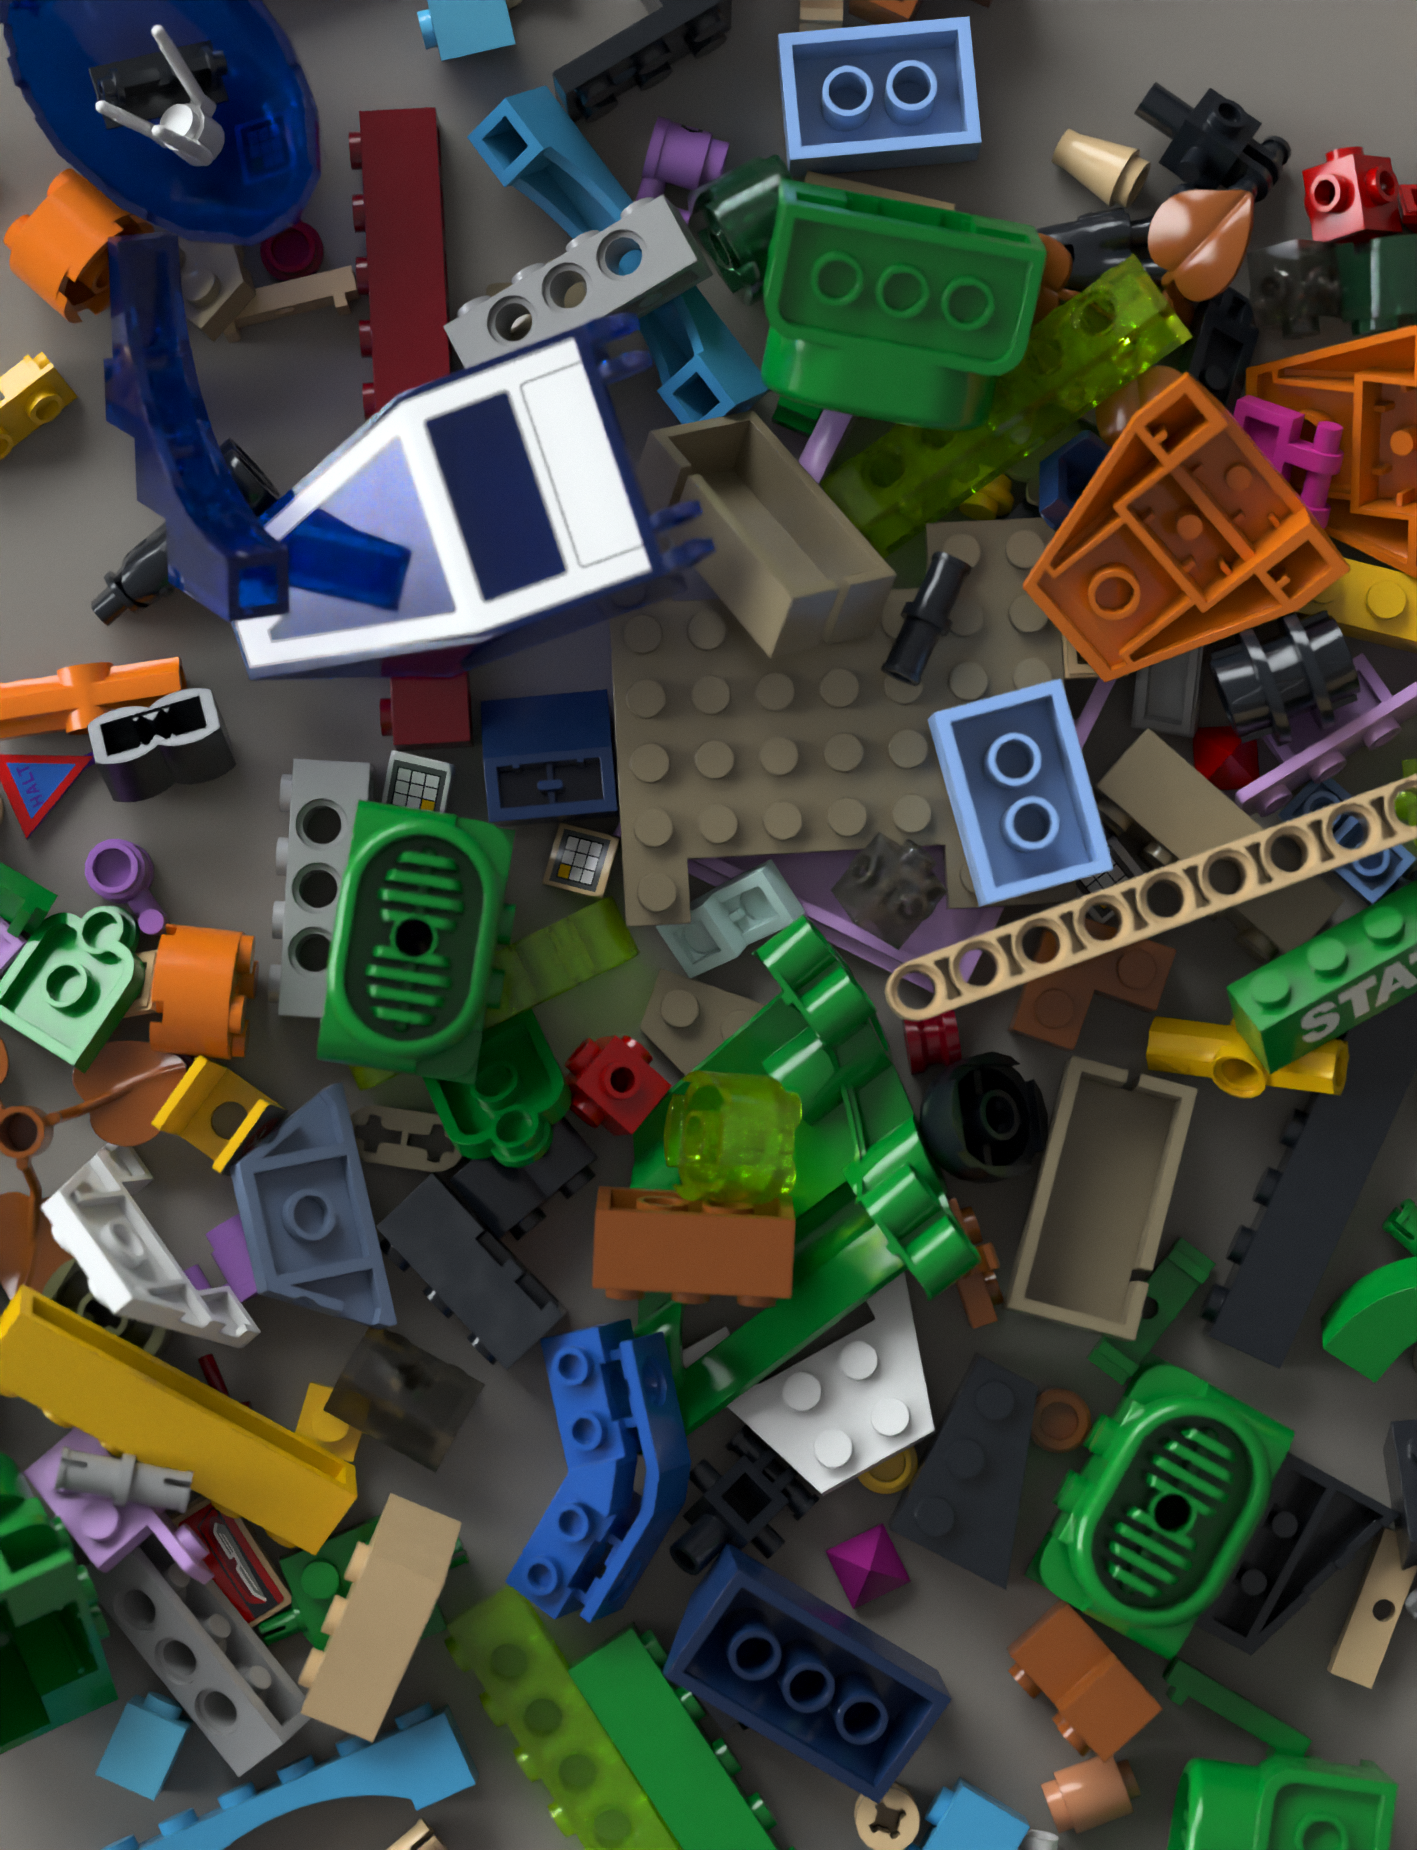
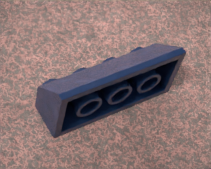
(804, 1674)

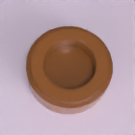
(1060, 1420)

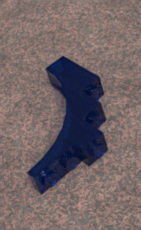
(154, 395)

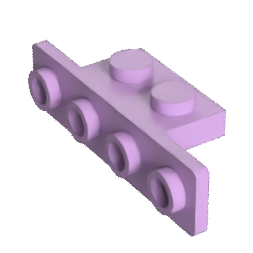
(1322, 753)
(107, 1530)

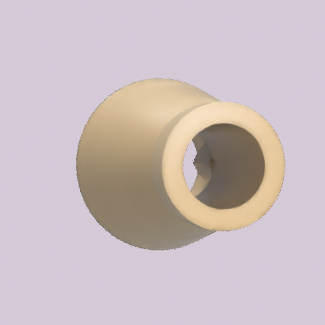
(1105, 168)

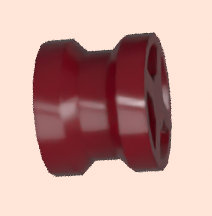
(932, 1042)

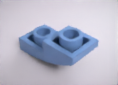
(1368, 877)

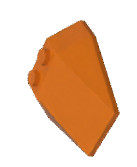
(1373, 395)
(1179, 540)

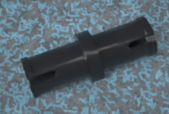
(926, 618)

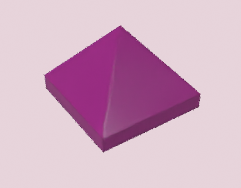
(867, 1565)

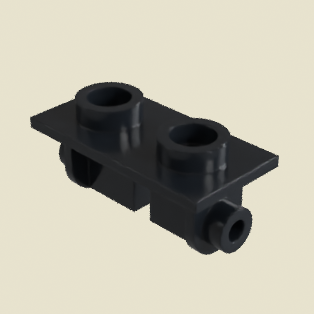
(150, 86)

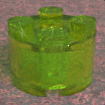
(732, 1138)

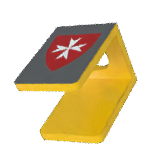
(197, 1097)

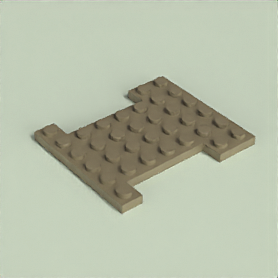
(816, 743)

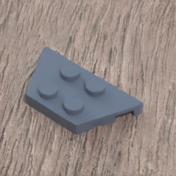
(312, 1216)

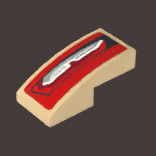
(237, 1561)

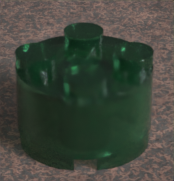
(741, 222)
(1378, 284)

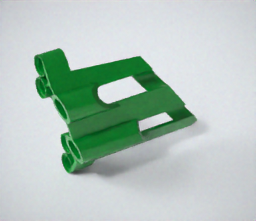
(863, 1183)

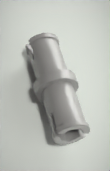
(124, 1480)

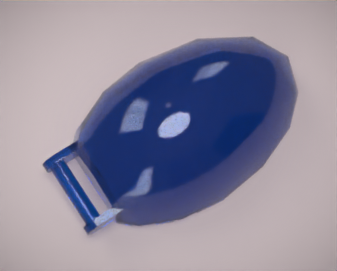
(269, 124)

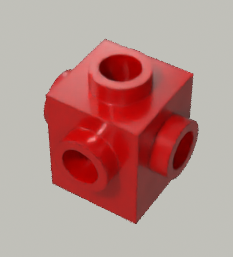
(1352, 197)
(613, 1083)

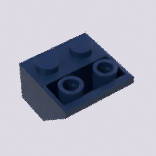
(548, 758)

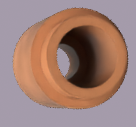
(1090, 1794)

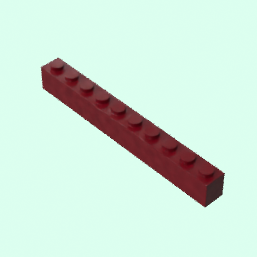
(408, 346)

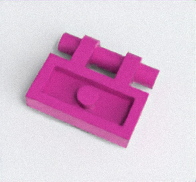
(1278, 433)

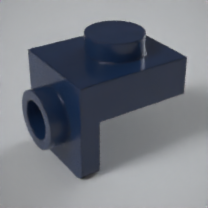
(1067, 474)

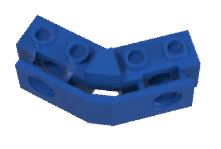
(609, 1404)

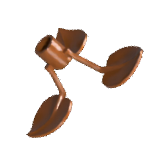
(1202, 246)
(123, 1097)

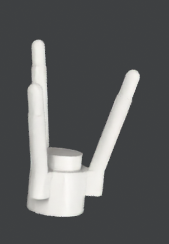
(183, 127)

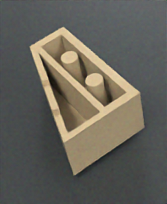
(380, 1619)

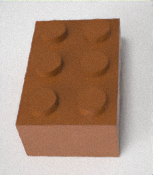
(692, 1247)

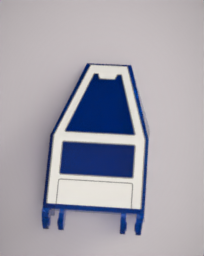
(471, 522)

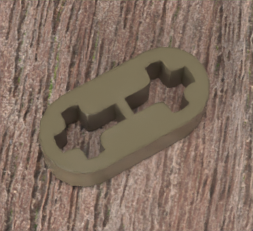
(402, 1154)

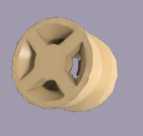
(886, 1814)

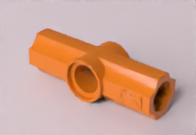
(83, 694)

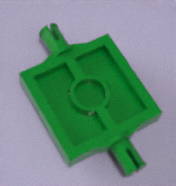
(321, 1577)

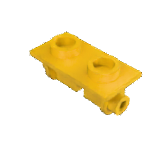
(33, 397)

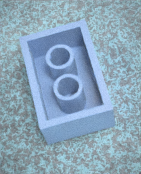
(879, 96)
(1020, 792)

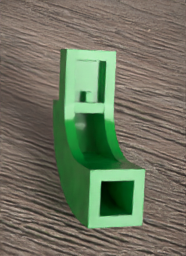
(1374, 1319)

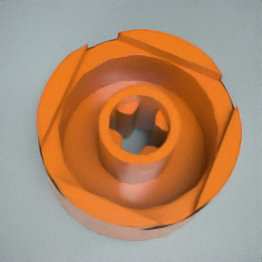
(65, 245)
(203, 991)

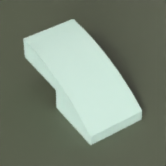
(732, 918)

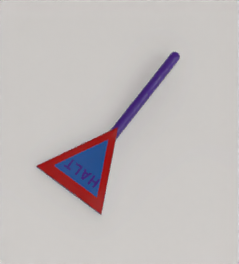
(38, 783)

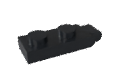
(1221, 346)

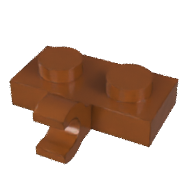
(979, 1287)

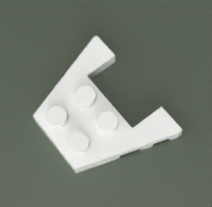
(127, 1258)
(846, 1402)

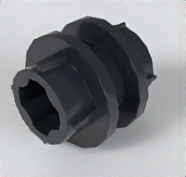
(1285, 677)

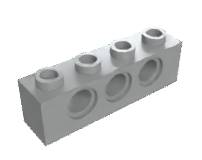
(667, 269)
(309, 789)
(202, 1654)

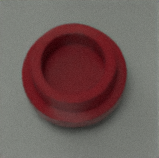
(293, 253)

